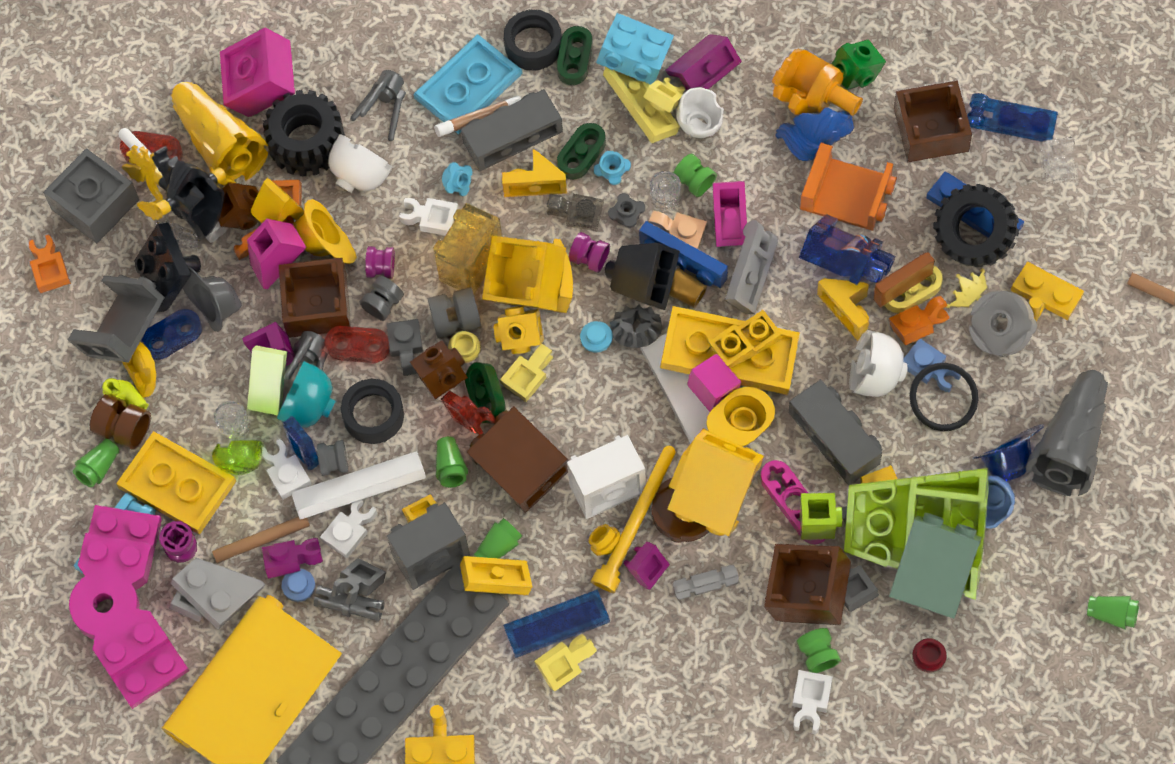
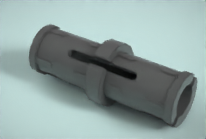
(359, 608)

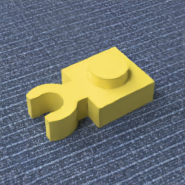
(664, 95)

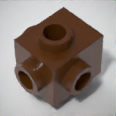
(237, 206)
(439, 368)

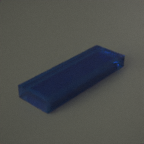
(556, 623)

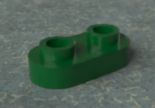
(574, 57)
(578, 151)
(485, 388)

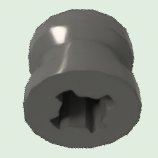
(332, 457)

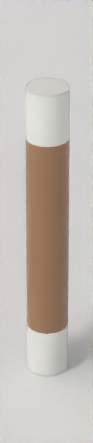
(461, 121)

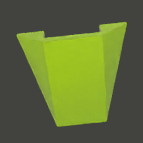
(884, 513)

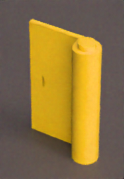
(259, 666)

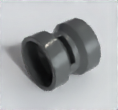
(381, 298)

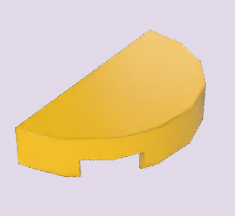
(142, 370)

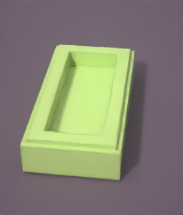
(266, 380)

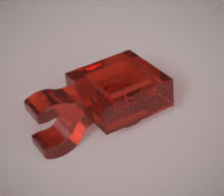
(466, 412)

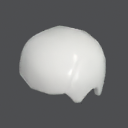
(699, 104)

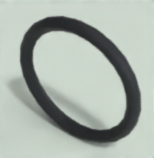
(945, 427)

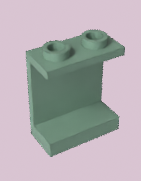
(935, 565)

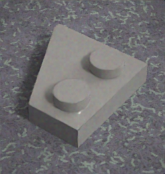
(215, 590)

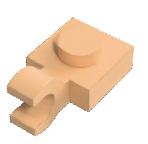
(682, 227)

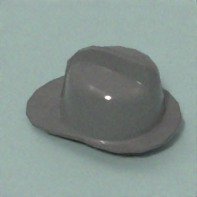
(212, 297)

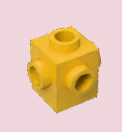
(530, 327)

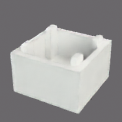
(606, 476)

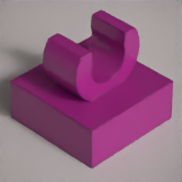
(647, 565)

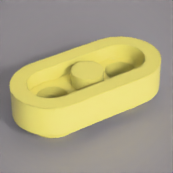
(918, 293)

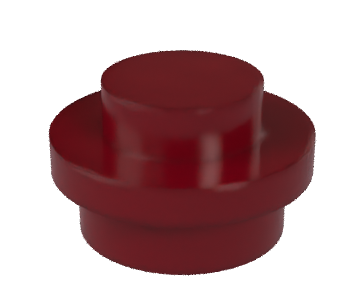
(929, 655)

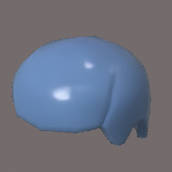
(1000, 501)

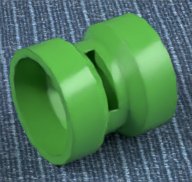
(694, 175)
(818, 650)

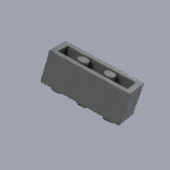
(511, 129)
(836, 431)

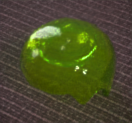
(239, 457)

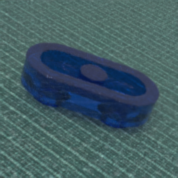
(170, 333)

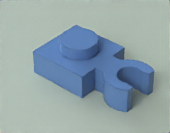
(923, 355)

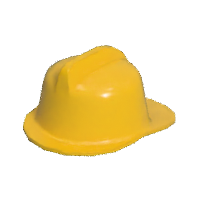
(322, 233)
(741, 415)

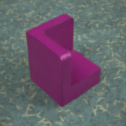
(270, 337)

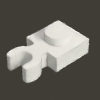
(434, 217)
(287, 472)
(347, 531)
(811, 695)

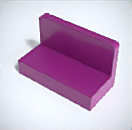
(705, 62)

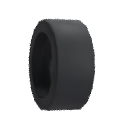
(532, 19)
(379, 433)

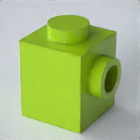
(819, 516)

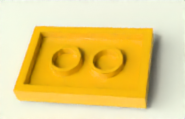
(176, 482)

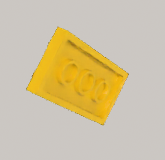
(689, 346)

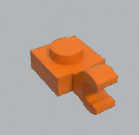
(918, 323)

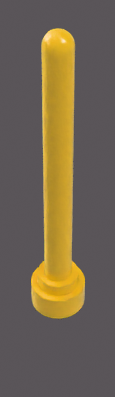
(608, 576)

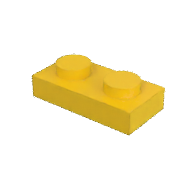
(495, 575)

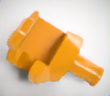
(812, 85)

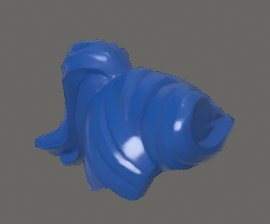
(812, 129)

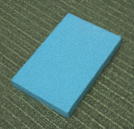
(468, 81)

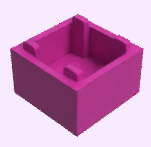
(256, 72)

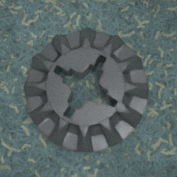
(647, 331)

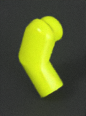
(125, 391)

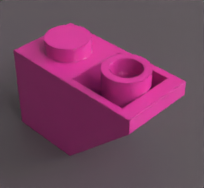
(272, 246)

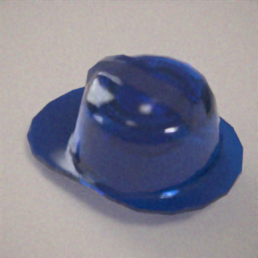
(1011, 457)

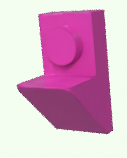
(729, 212)

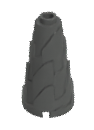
(1068, 449)

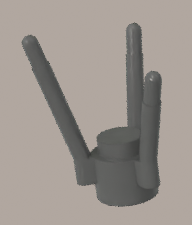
(385, 89)
(307, 349)

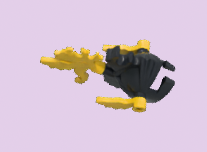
(188, 189)

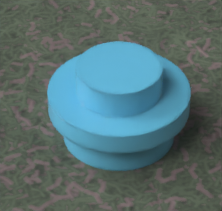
(596, 336)

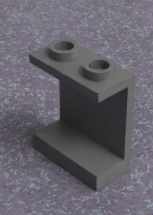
(125, 321)

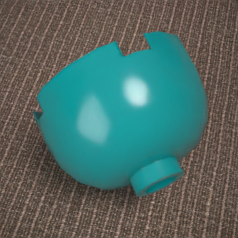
(308, 397)

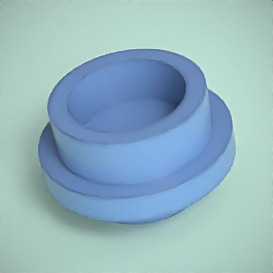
(298, 585)

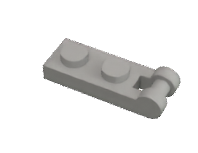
(751, 267)

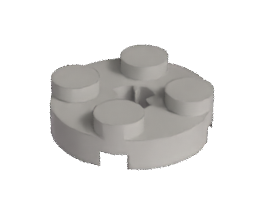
(984, 322)

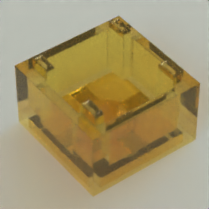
(466, 247)

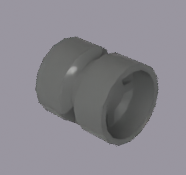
(465, 309)

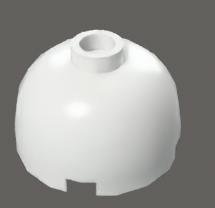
(356, 166)
(879, 364)

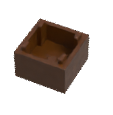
(932, 121)
(314, 296)
(807, 584)

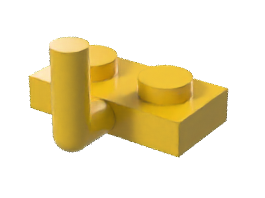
(1046, 292)
(440, 747)

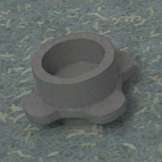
(629, 218)

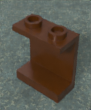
(519, 458)

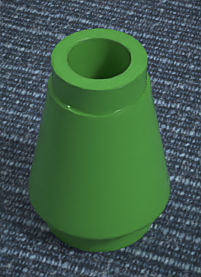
(96, 463)
(450, 463)
(499, 540)
(1114, 610)

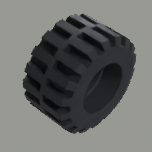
(296, 112)
(950, 216)

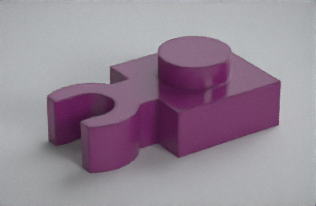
(287, 557)

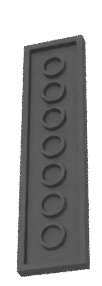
(398, 675)

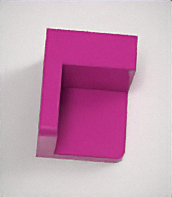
(712, 381)

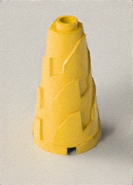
(218, 134)

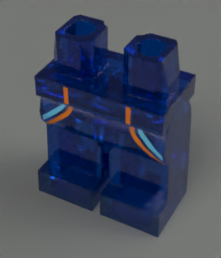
(846, 253)

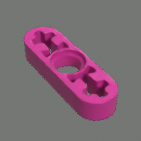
(773, 488)

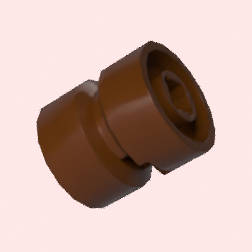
(117, 420)

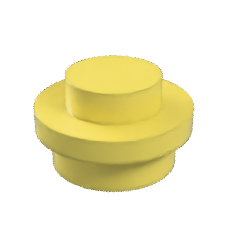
(466, 344)

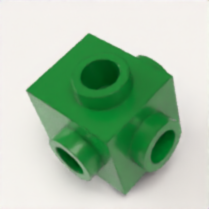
(858, 63)

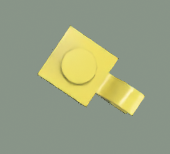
(526, 375)
(561, 662)

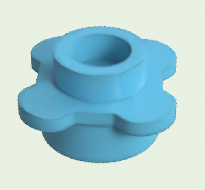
(614, 159)
(457, 178)

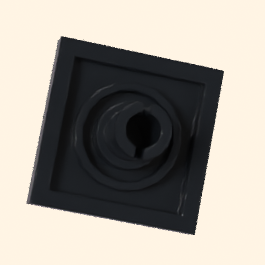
(164, 264)

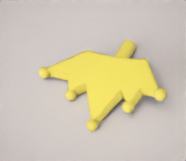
(970, 290)

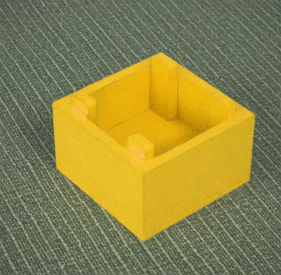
(524, 273)

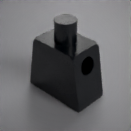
(643, 273)

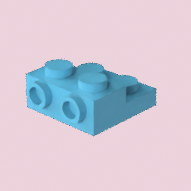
(634, 49)

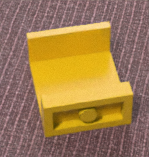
(714, 483)

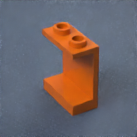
(846, 190)

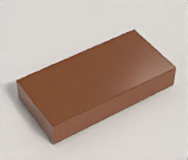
(903, 279)

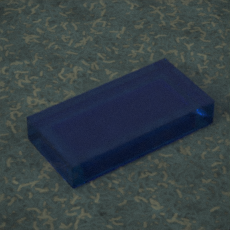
(301, 443)

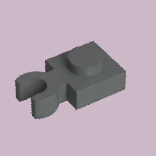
(358, 579)
(859, 588)

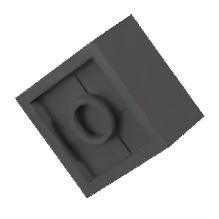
(91, 195)
(428, 545)

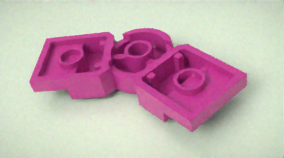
(126, 639)

